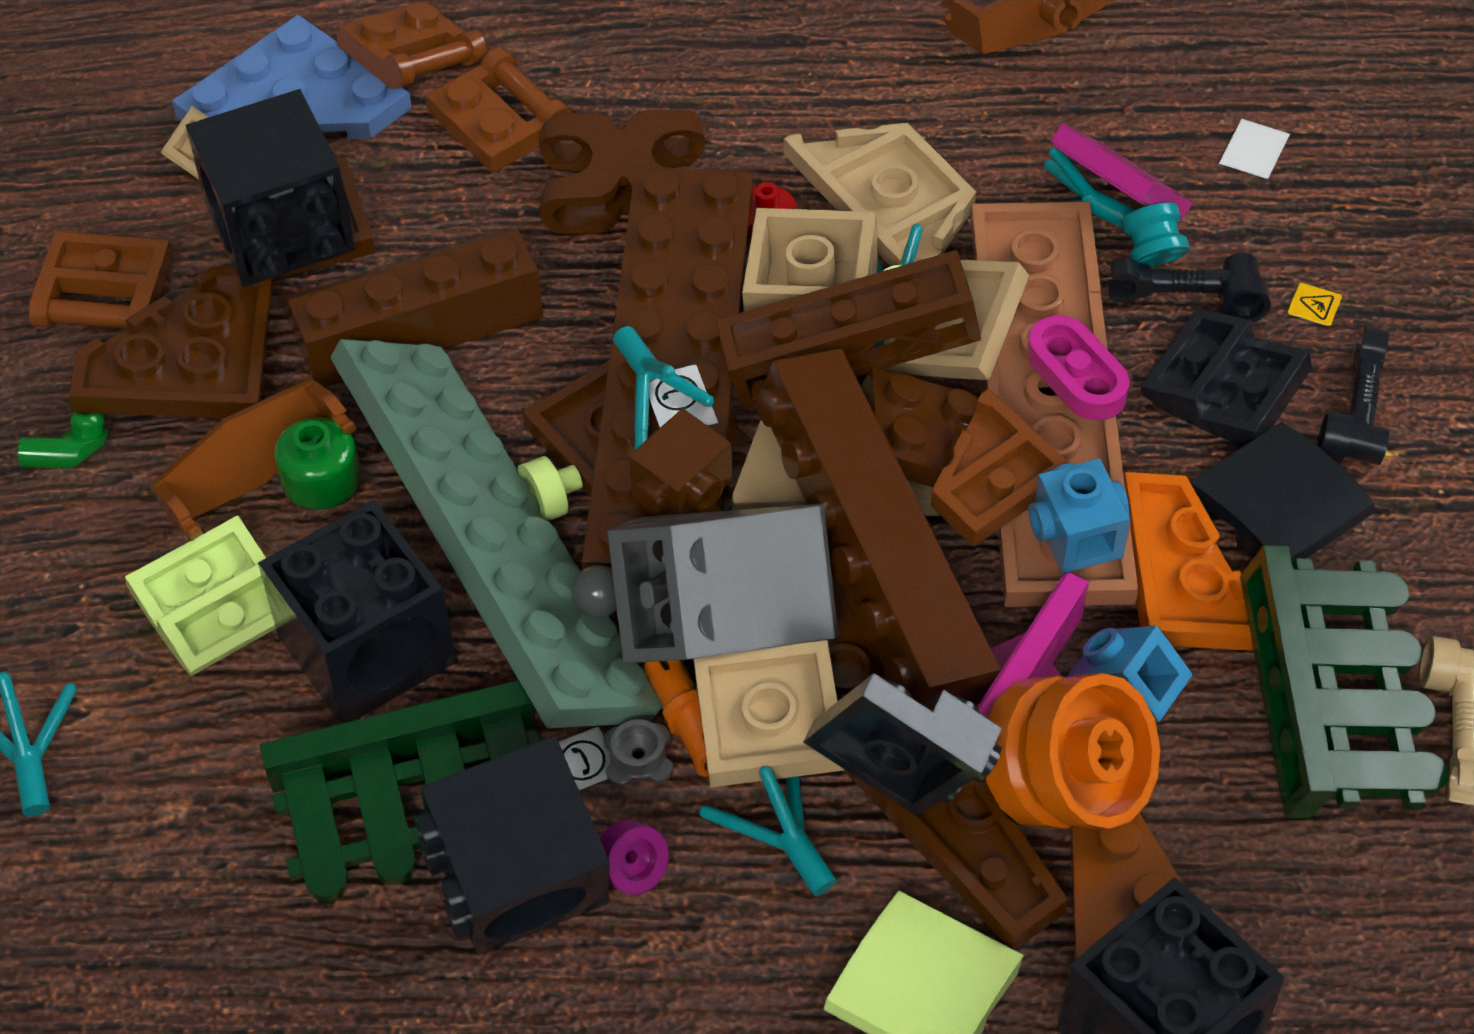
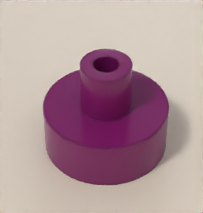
(635, 855)

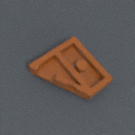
(992, 471)
(1113, 877)

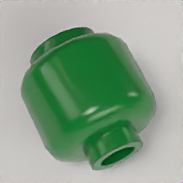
(317, 463)

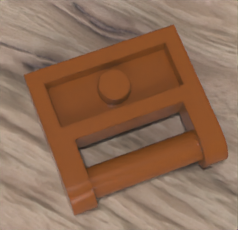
(409, 43)
(487, 122)
(98, 267)

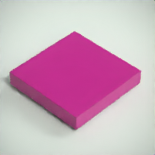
(1117, 169)

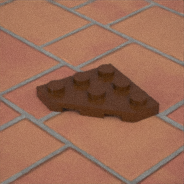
(181, 354)

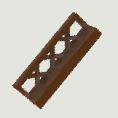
(855, 316)

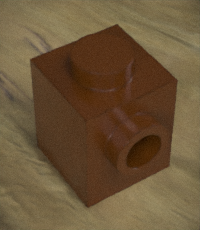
(680, 467)

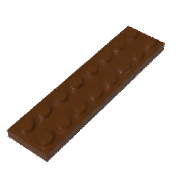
(676, 279)

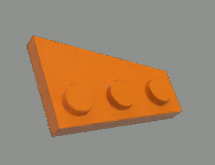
(1180, 569)

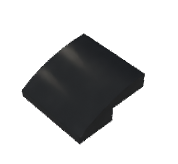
(1226, 377)
(1283, 494)

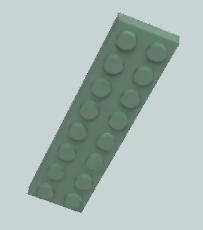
(494, 534)

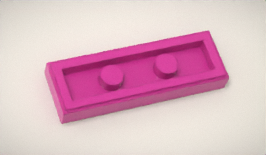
(1042, 639)

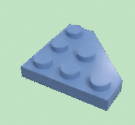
(303, 58)

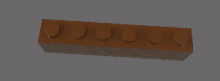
(875, 529)

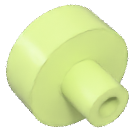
(550, 485)

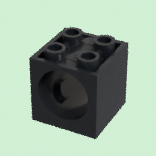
(271, 187)
(358, 612)
(512, 846)
(1170, 973)

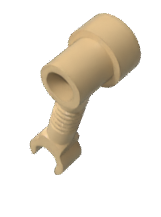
(1451, 669)

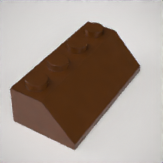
(424, 299)

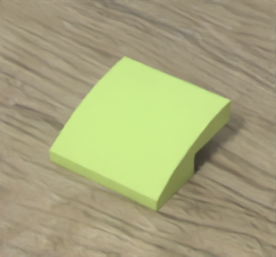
(206, 596)
(922, 974)

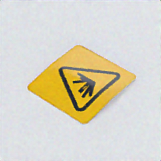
(1314, 304)

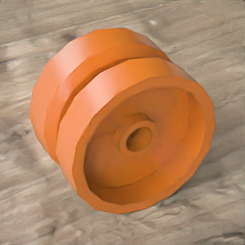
(1074, 752)

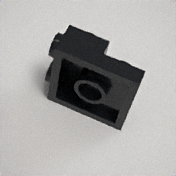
(906, 747)

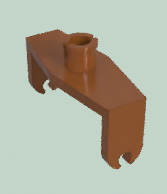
(1015, 22)
(239, 453)

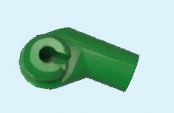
(68, 450)

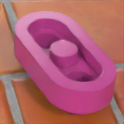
(1083, 369)

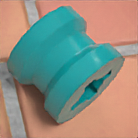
(1155, 234)

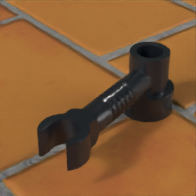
(1237, 285)
(1354, 433)

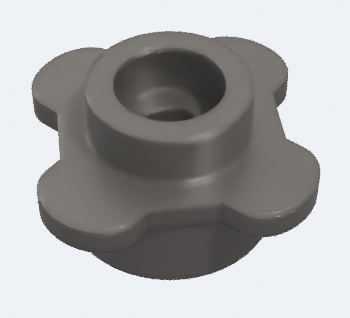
(634, 737)

